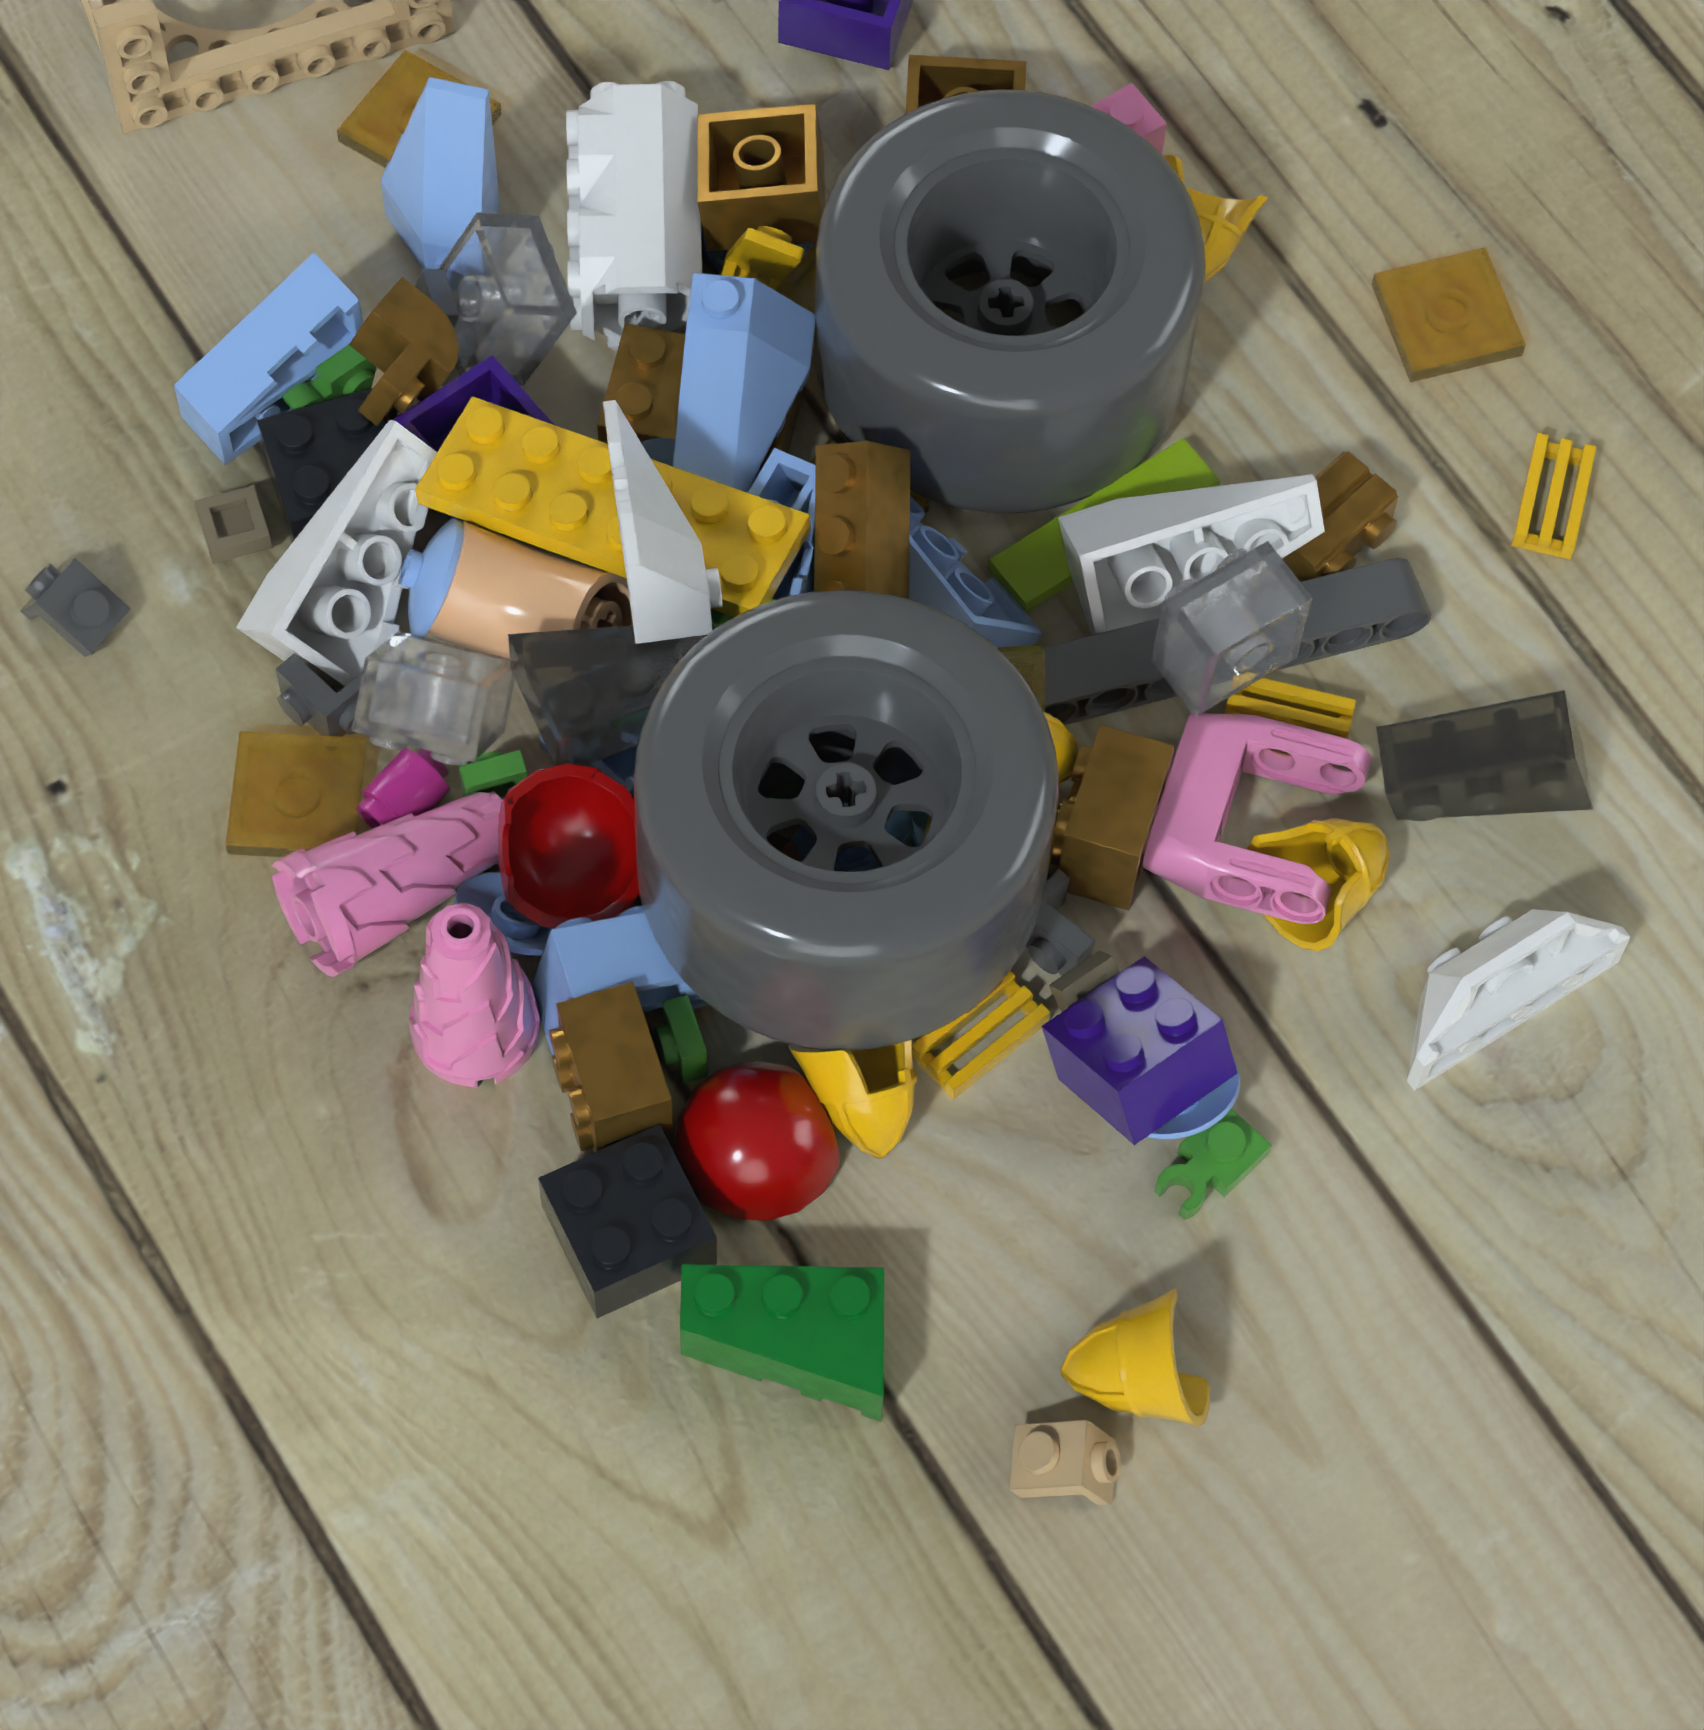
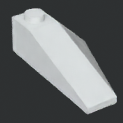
(1143, 546)
(661, 552)
(338, 580)

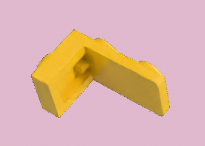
(763, 256)

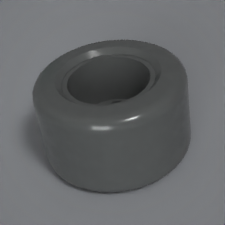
(1006, 403)
(846, 699)

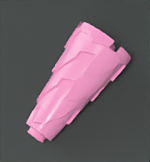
(373, 884)
(472, 1001)

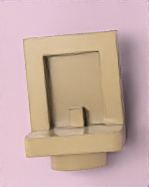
(1064, 1461)

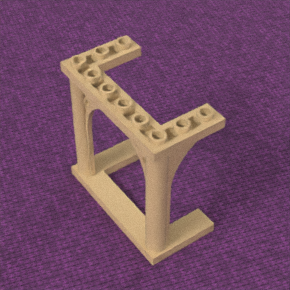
(244, 61)

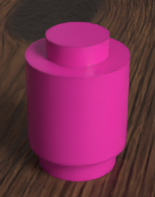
(405, 786)

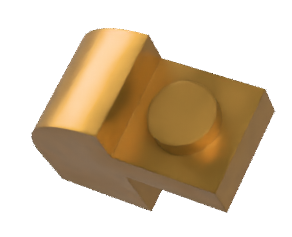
(409, 343)

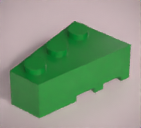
(790, 1326)

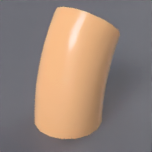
(522, 588)

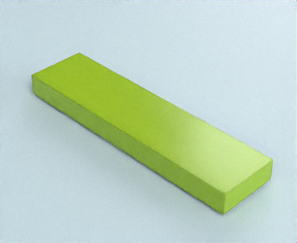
(1038, 562)

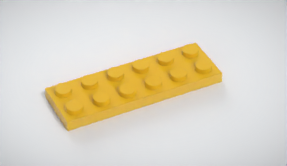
(561, 497)

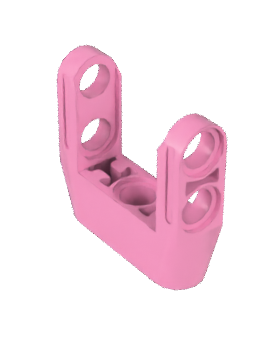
(1199, 796)

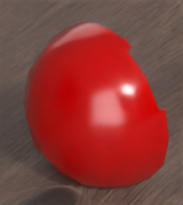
(568, 846)
(756, 1141)

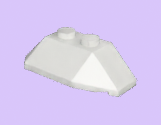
(1504, 982)

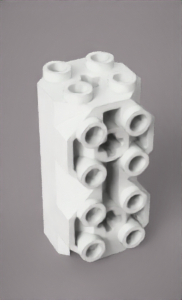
(632, 208)

